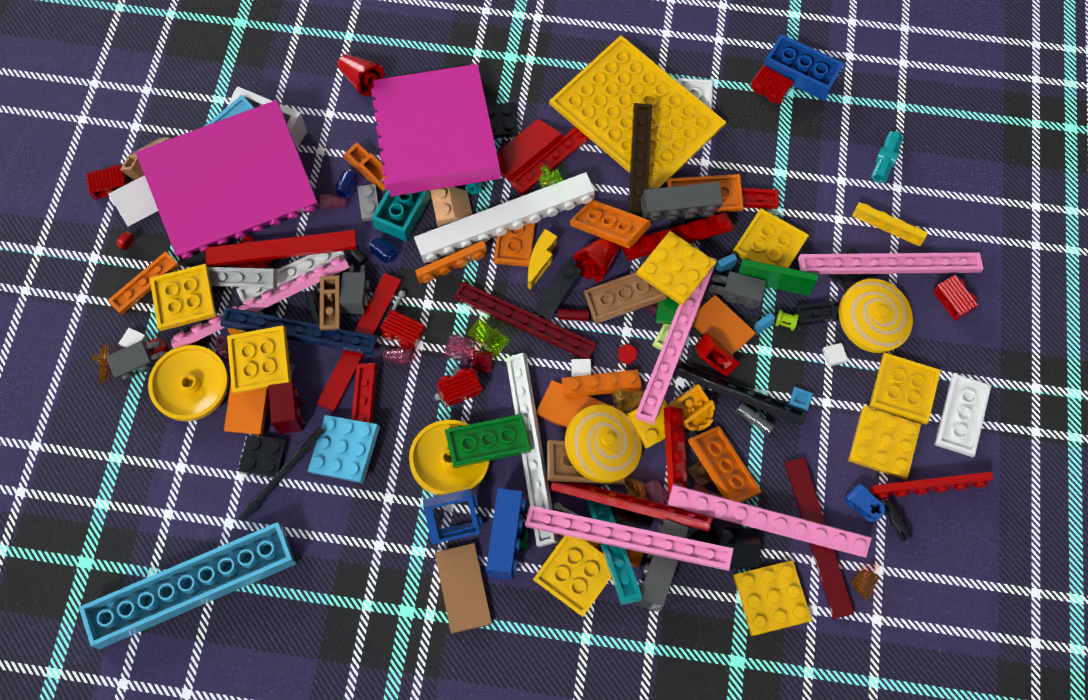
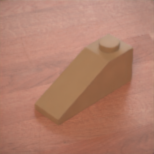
(329, 302)

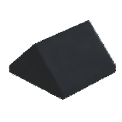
(746, 548)

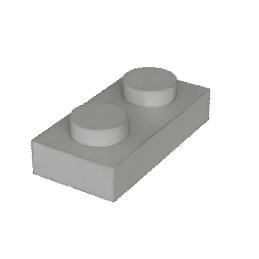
(368, 201)

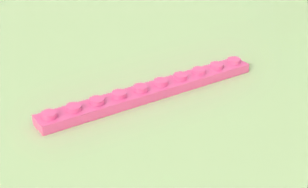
(891, 263)
(267, 299)
(670, 355)
(769, 521)
(630, 538)

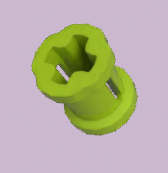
(786, 320)

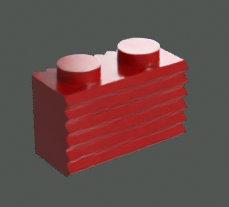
(771, 85)
(105, 181)
(955, 297)
(403, 329)
(459, 387)

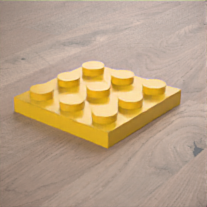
(770, 241)
(676, 268)
(182, 297)
(258, 359)
(905, 388)
(884, 442)
(574, 573)
(772, 598)

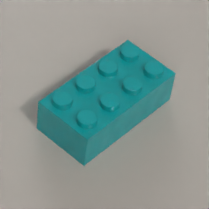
(400, 213)

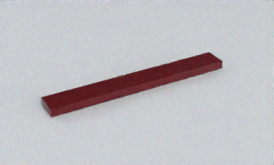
(525, 321)
(824, 557)

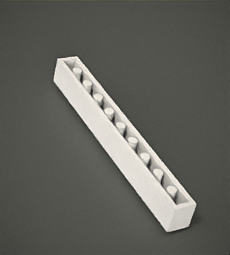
(505, 217)

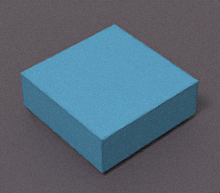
(726, 263)
(764, 323)
(800, 398)

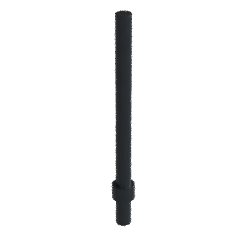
(255, 504)

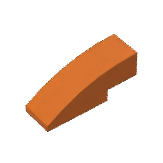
(366, 165)

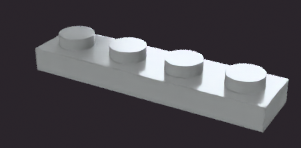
(243, 277)

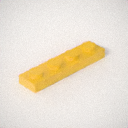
(889, 224)

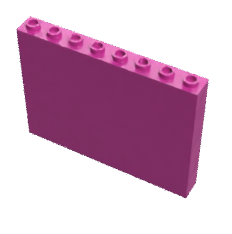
(434, 130)
(227, 179)

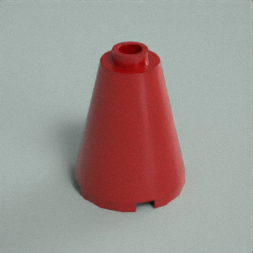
(360, 73)
(596, 259)

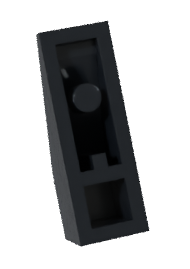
(558, 290)

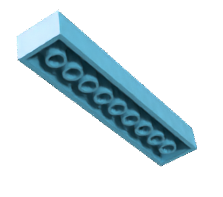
(186, 586)

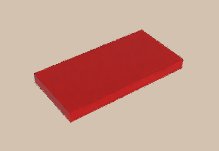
(526, 148)

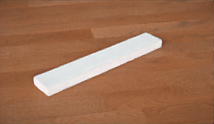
(290, 272)

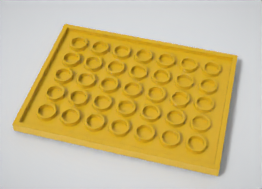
(602, 108)

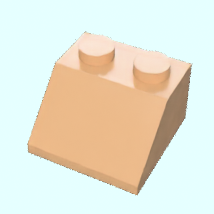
(450, 205)

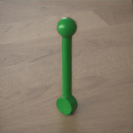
(524, 544)

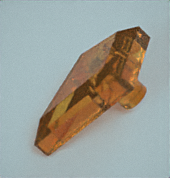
(103, 364)
(699, 474)
(636, 488)
(865, 583)

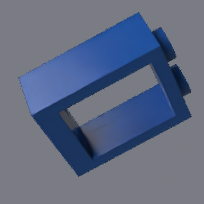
(457, 531)

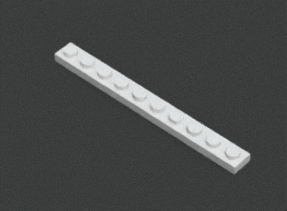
(534, 461)

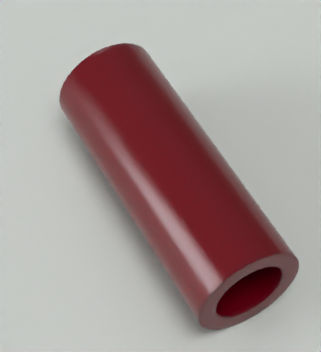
(573, 315)

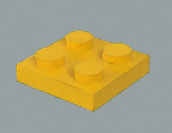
(649, 433)

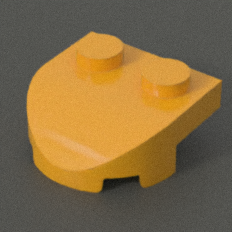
(696, 408)

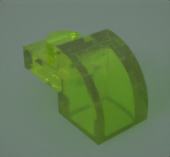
(549, 178)
(489, 338)

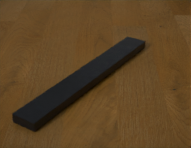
(740, 393)

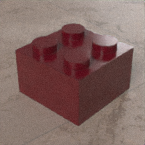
(286, 408)

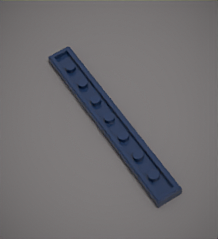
(300, 331)

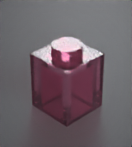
(459, 348)

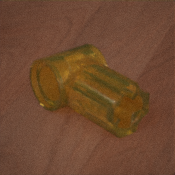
(631, 401)

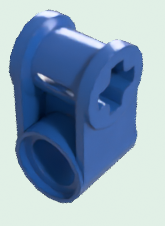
(863, 502)

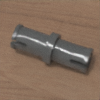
(755, 418)

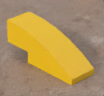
(541, 257)

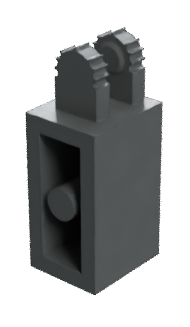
(739, 289)
(354, 291)
(134, 359)

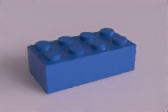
(807, 67)
(504, 534)

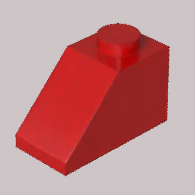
(716, 354)

